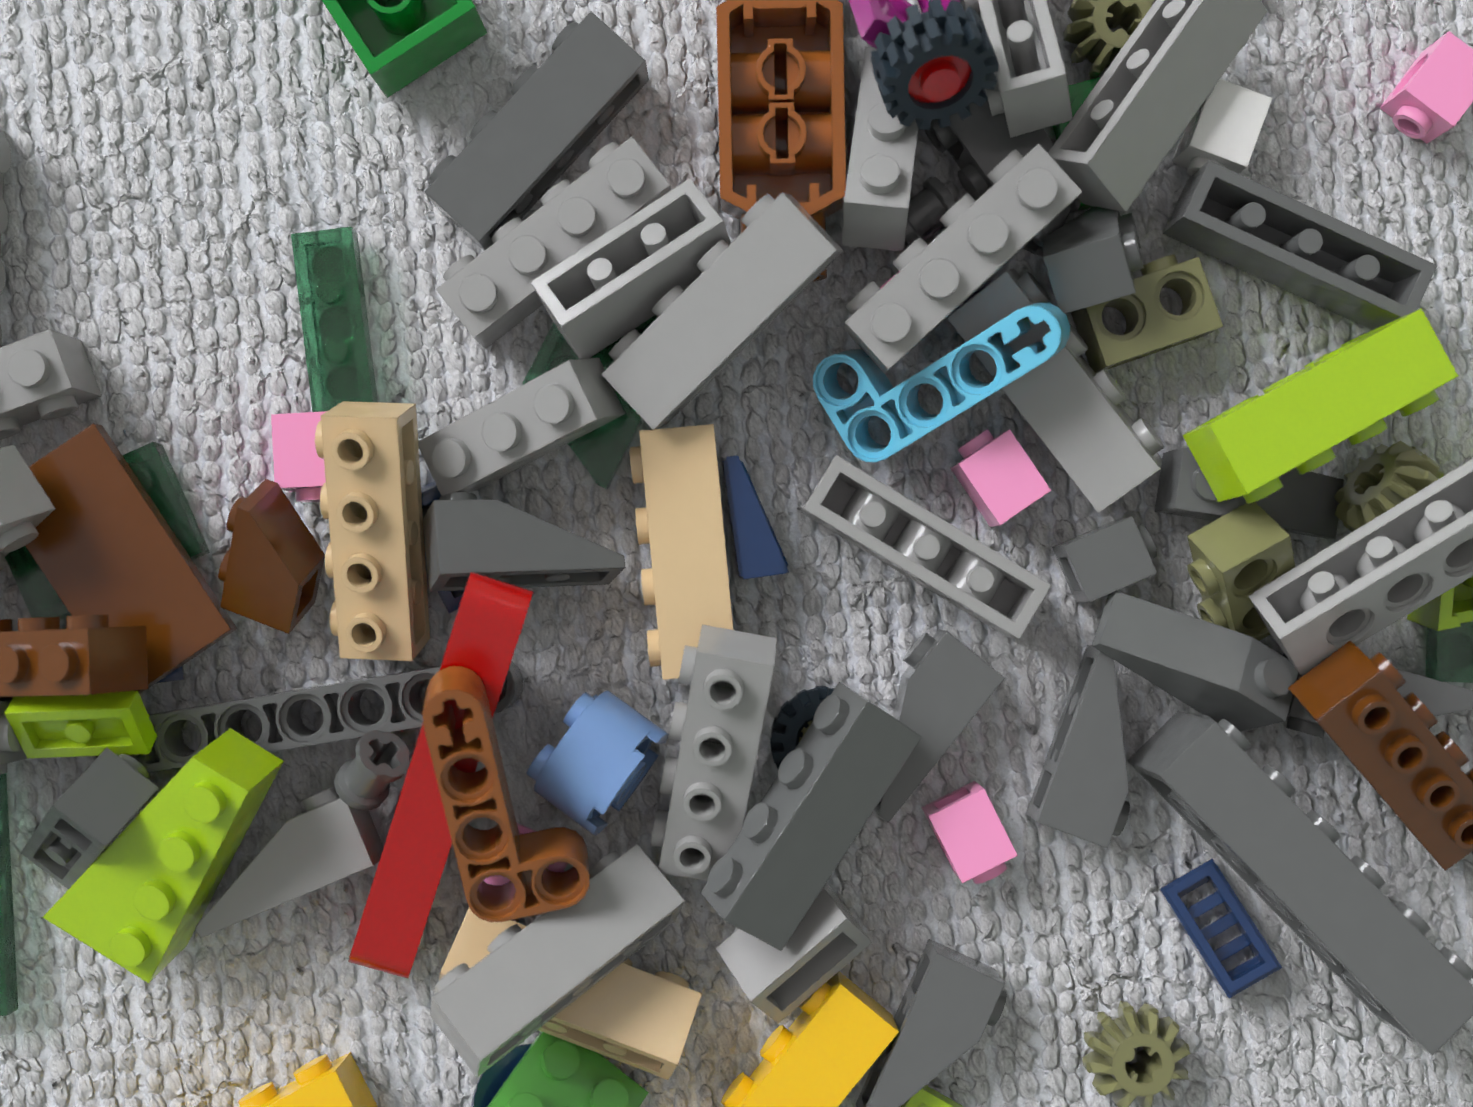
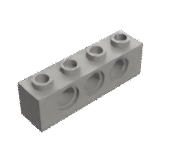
(926, 548)
(1373, 573)

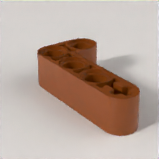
(486, 795)

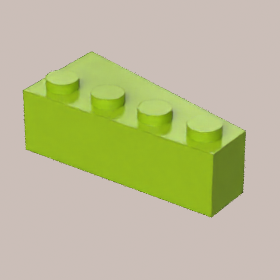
(1321, 406)
(164, 868)

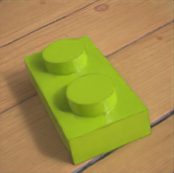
(81, 724)

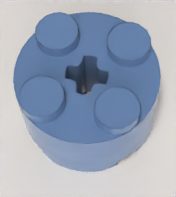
(597, 759)

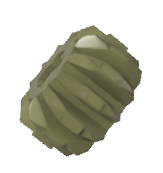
(1092, 33)
(1383, 482)
(1154, 1064)

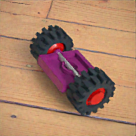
(927, 58)

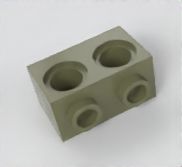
(1147, 322)
(1235, 560)

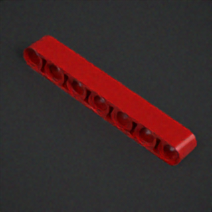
(419, 832)

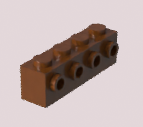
(73, 660)
(1393, 747)

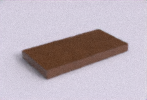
(118, 556)

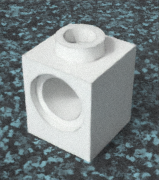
(1223, 129)

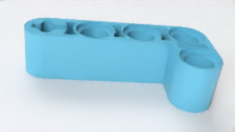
(949, 375)

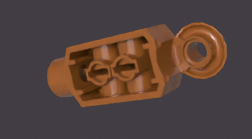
(781, 105)

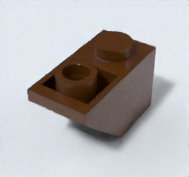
(271, 561)

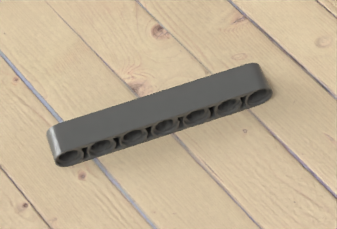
(282, 721)

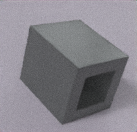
(1106, 559)

